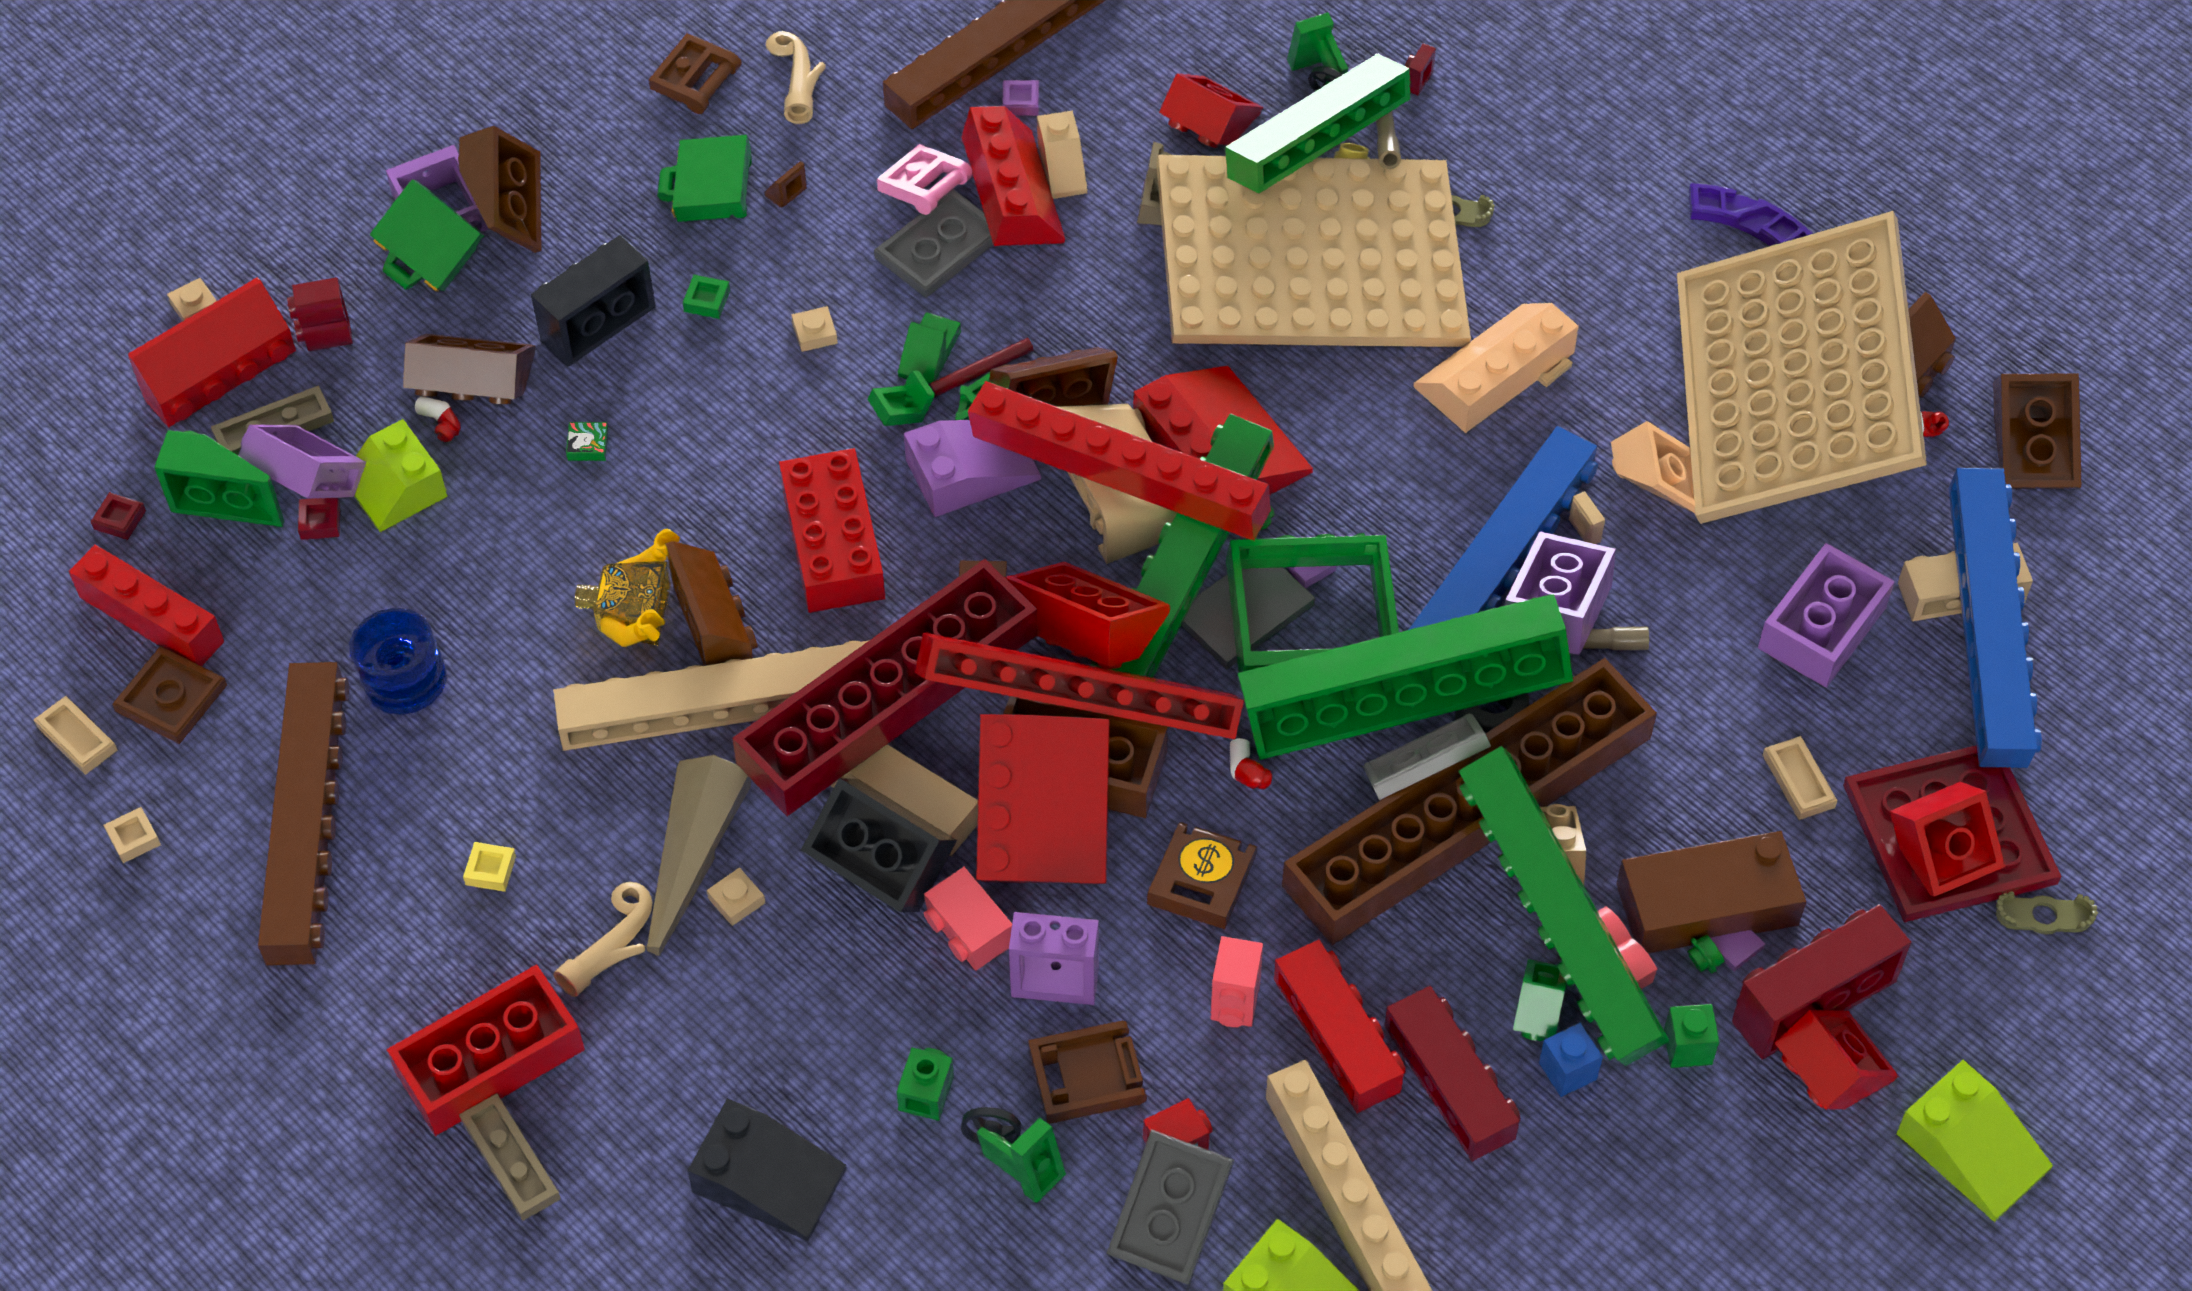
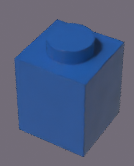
(1570, 1059)

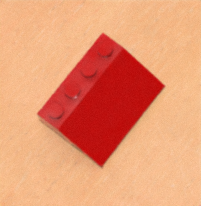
(1188, 407)
(1043, 799)

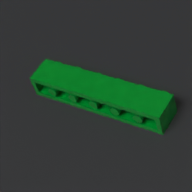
(1317, 123)

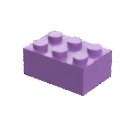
(1577, 576)
(1825, 615)

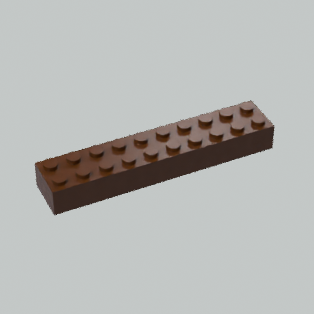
(1430, 824)

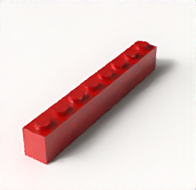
(1120, 460)
(1078, 686)

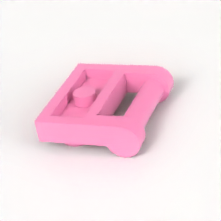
(917, 170)

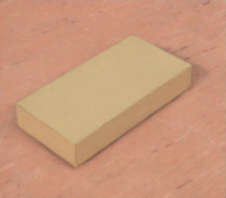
(75, 735)
(1799, 778)

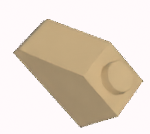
(1061, 154)

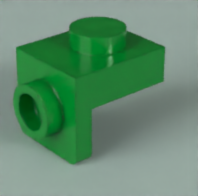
(903, 403)

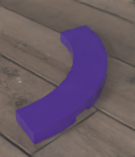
(1754, 217)

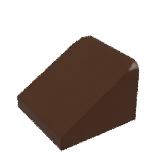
(788, 186)

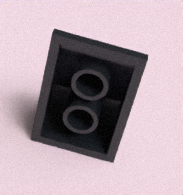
(764, 1170)

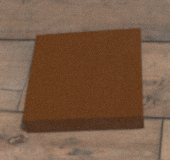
(169, 694)

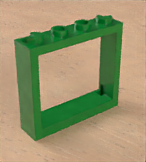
(1305, 552)

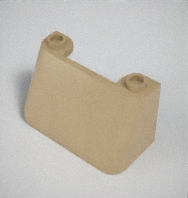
(1123, 520)

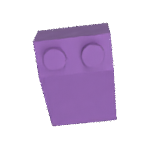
(962, 469)

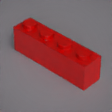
(146, 606)
(1339, 1025)

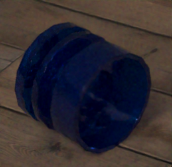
(398, 661)

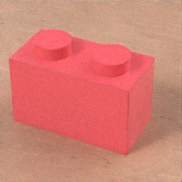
(968, 918)
(1236, 982)

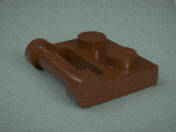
(686, 65)

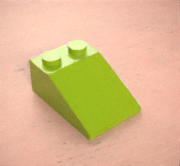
(1974, 1141)
(1286, 1263)

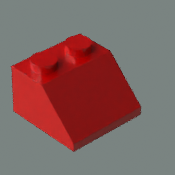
(1208, 109)
(1949, 837)
(1834, 1058)

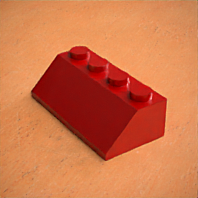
(1010, 179)
(211, 352)
(1090, 613)

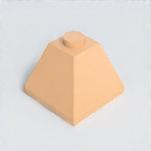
(1655, 464)

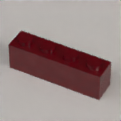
(1452, 1072)

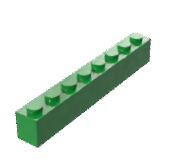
(1191, 545)
(1563, 907)

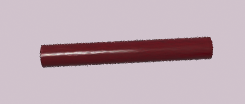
(981, 367)

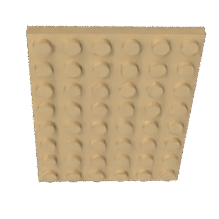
(1315, 258)
(1799, 369)

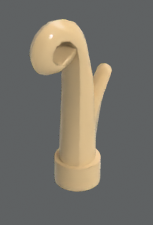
(798, 102)
(576, 974)

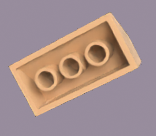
(1499, 363)

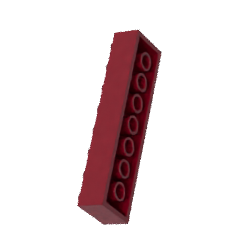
(875, 690)

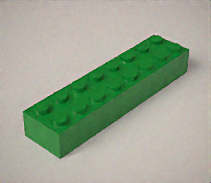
(1407, 676)

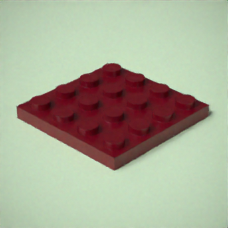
(2023, 848)

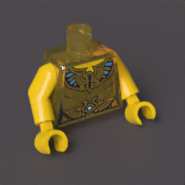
(632, 595)

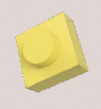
(489, 866)

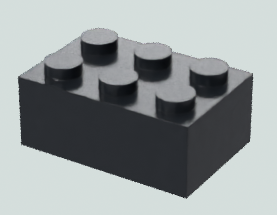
(593, 300)
(878, 845)

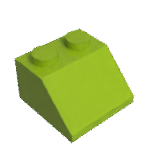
(397, 476)

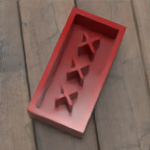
(832, 530)

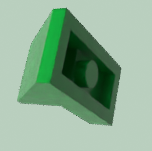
(928, 346)

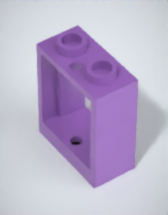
(442, 170)
(302, 461)
(1039, 950)

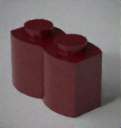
(320, 314)

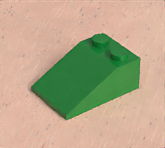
(214, 482)

